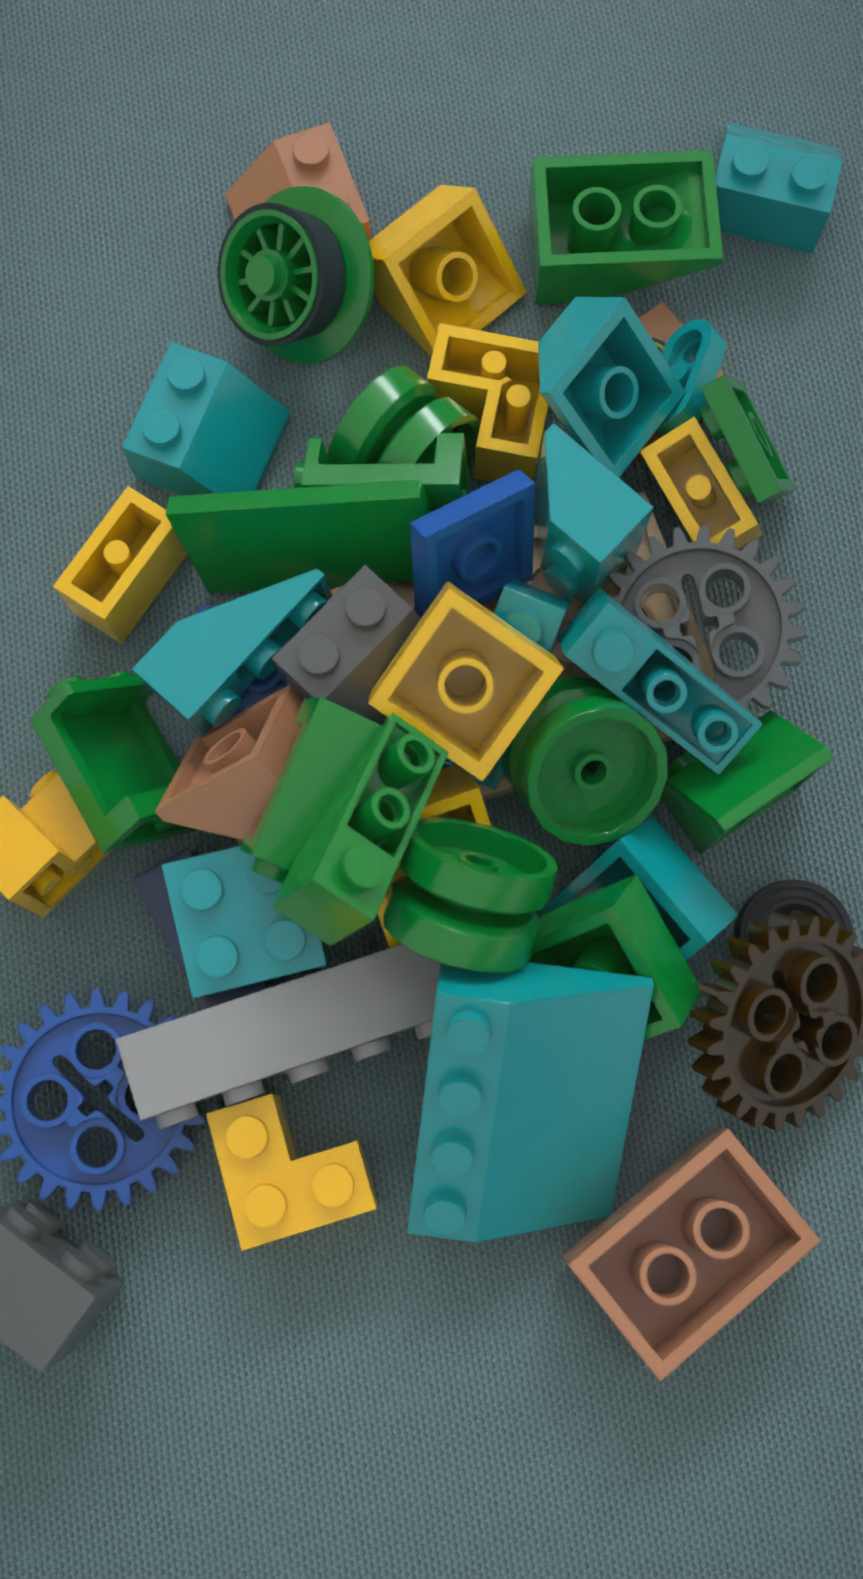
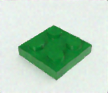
(735, 419)

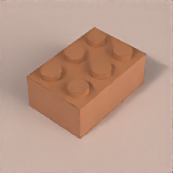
(690, 1250)

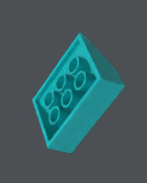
(526, 1099)

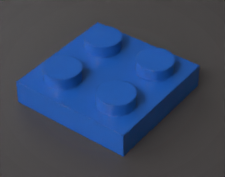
(475, 542)

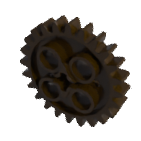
(782, 1020)

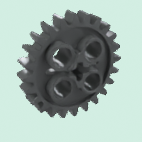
(756, 618)

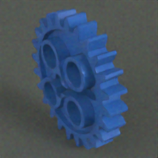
(55, 1145)

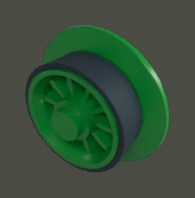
(297, 274)

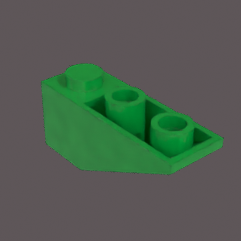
(362, 835)

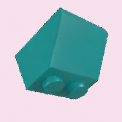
(775, 186)
(606, 379)
(204, 427)
(583, 518)
(674, 883)

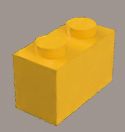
(699, 485)
(122, 566)

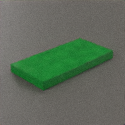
(280, 533)

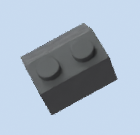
(348, 644)

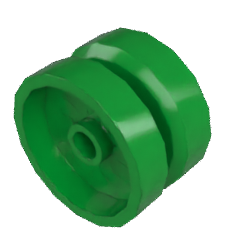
(399, 422)
(586, 763)
(470, 895)

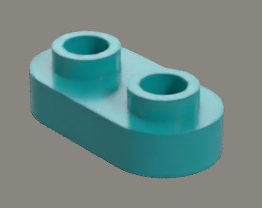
(695, 359)

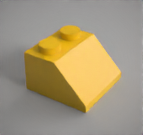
(443, 266)

